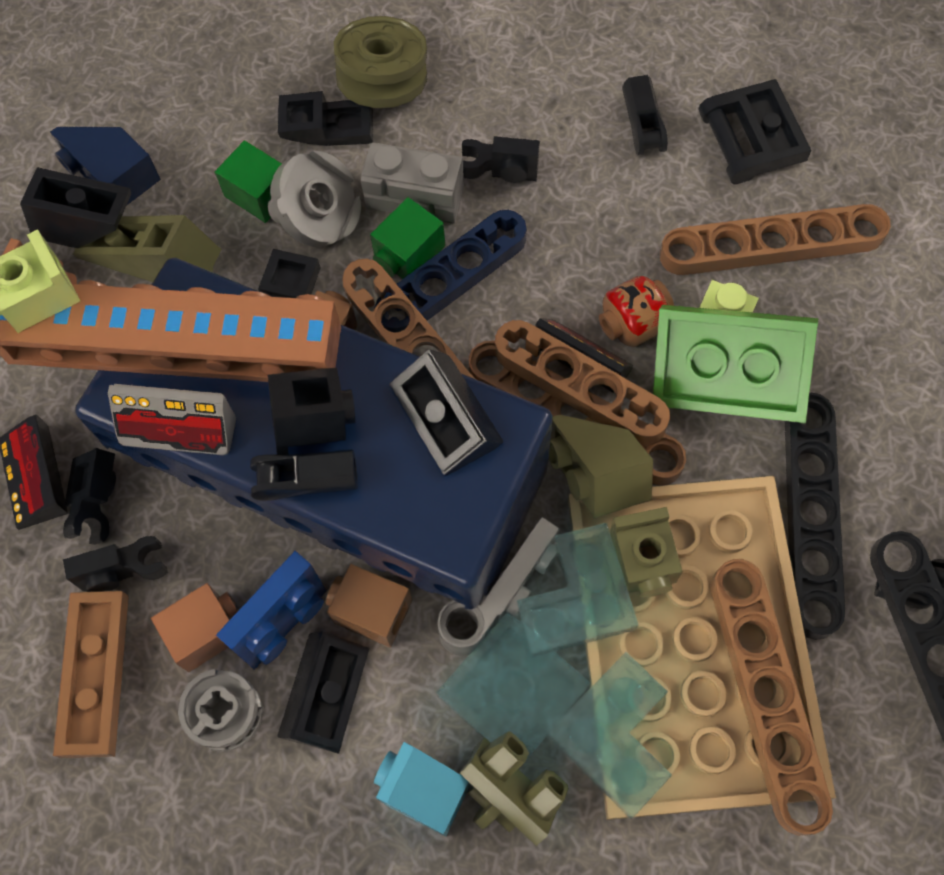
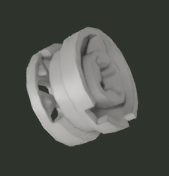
(220, 710)

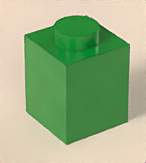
(248, 178)
(407, 239)

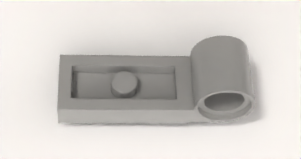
(534, 555)

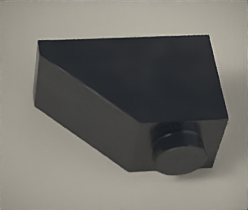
(72, 208)

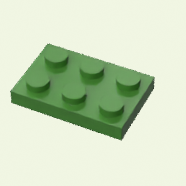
(735, 362)

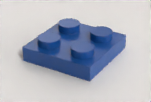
(276, 607)

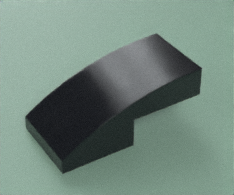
(314, 121)

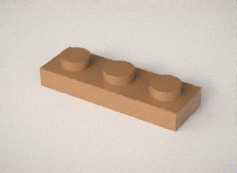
(91, 675)

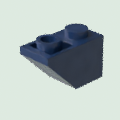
(106, 156)

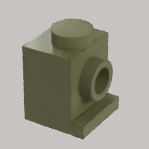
(641, 530)

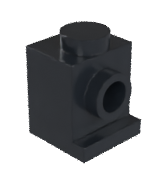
(309, 408)

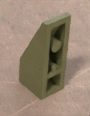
(145, 244)

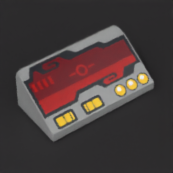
(172, 419)

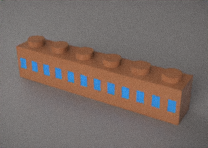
(180, 333)

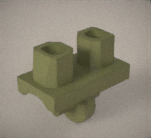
(507, 793)

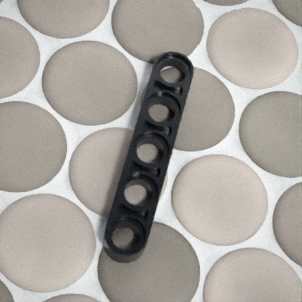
(806, 536)
(915, 636)

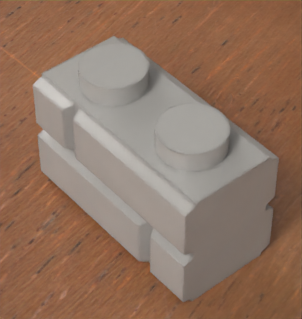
(424, 176)

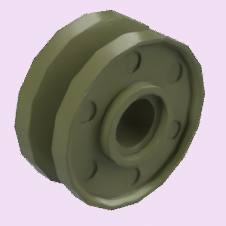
(380, 61)

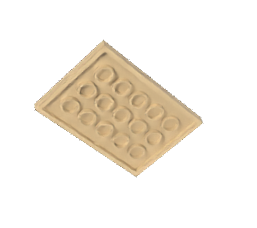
(701, 721)

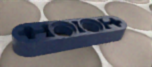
(459, 279)

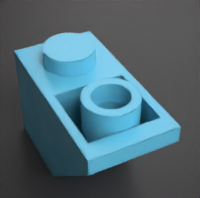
(421, 788)

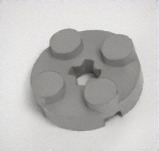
(296, 213)

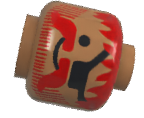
(633, 310)

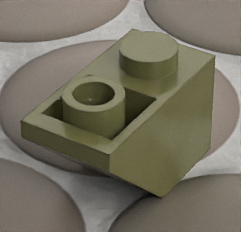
(601, 464)

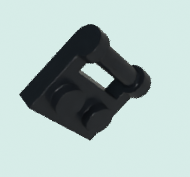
(767, 123)

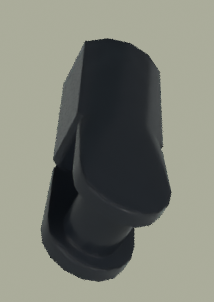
(643, 114)
(313, 474)

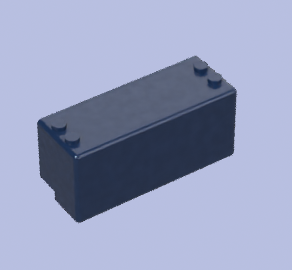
(406, 514)

